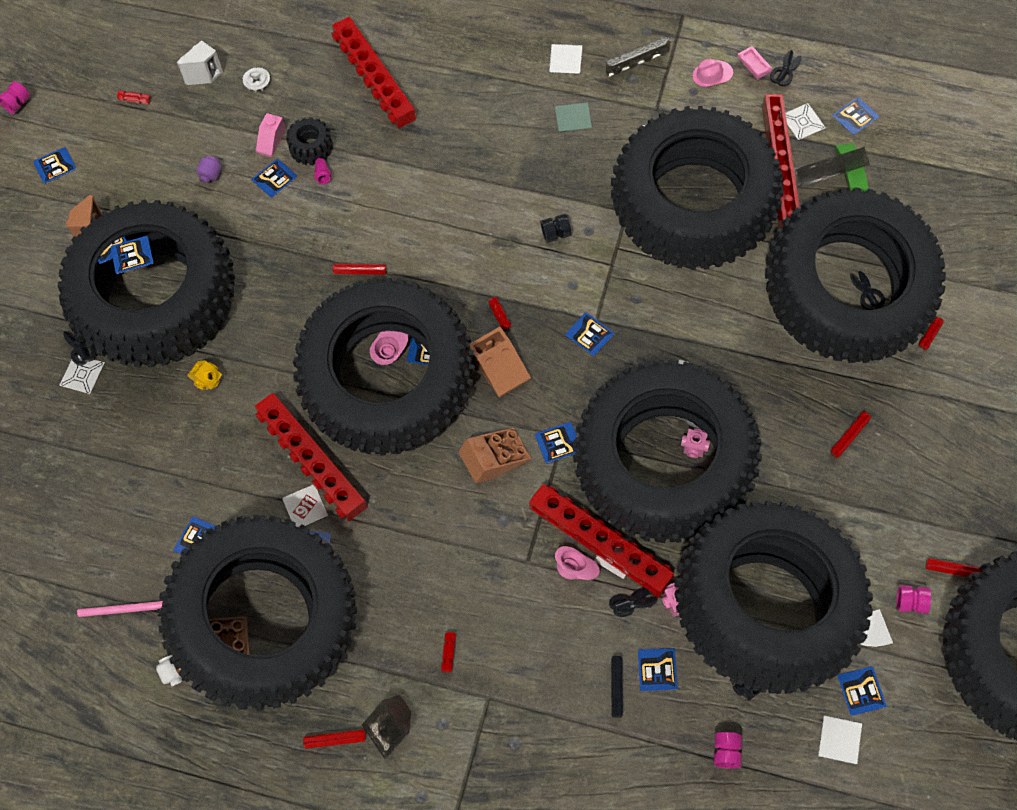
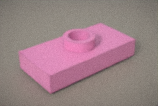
(754, 62)

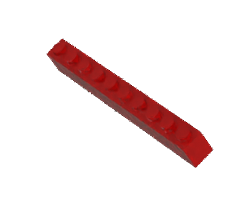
(778, 136)

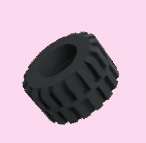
(306, 130)

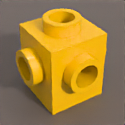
(205, 375)

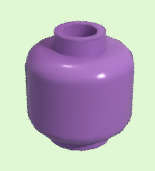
(208, 169)

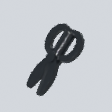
(787, 69)
(865, 287)
(79, 347)
(635, 601)

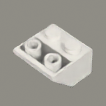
(200, 65)

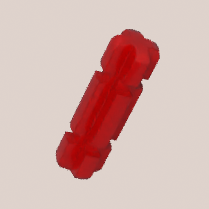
(133, 97)
(499, 313)
(931, 333)
(448, 652)

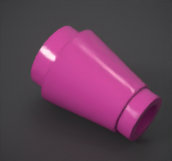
(322, 172)

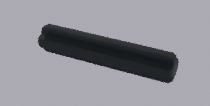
(616, 687)

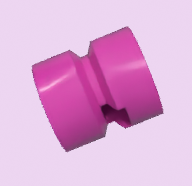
(14, 97)
(916, 599)
(728, 750)

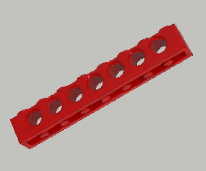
(373, 72)
(271, 407)
(621, 561)

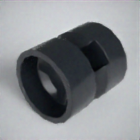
(555, 228)

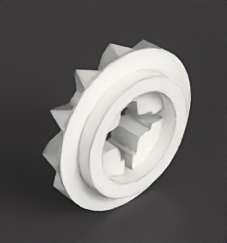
(256, 73)

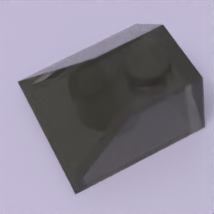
(388, 724)

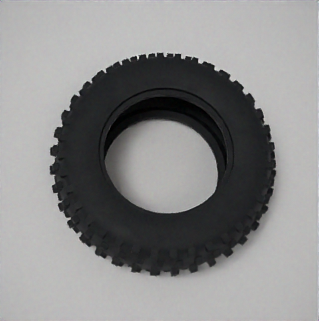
(705, 140)
(888, 232)
(376, 309)
(163, 330)
(658, 392)
(246, 547)
(975, 644)
(747, 648)

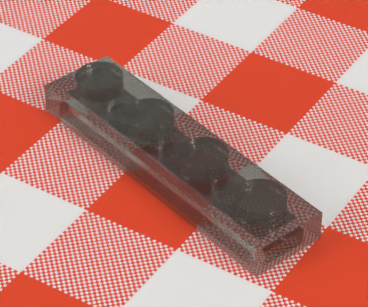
(637, 56)
(831, 167)

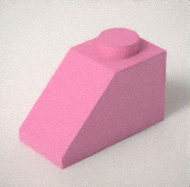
(270, 134)

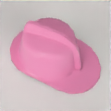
(712, 72)
(388, 347)
(574, 565)

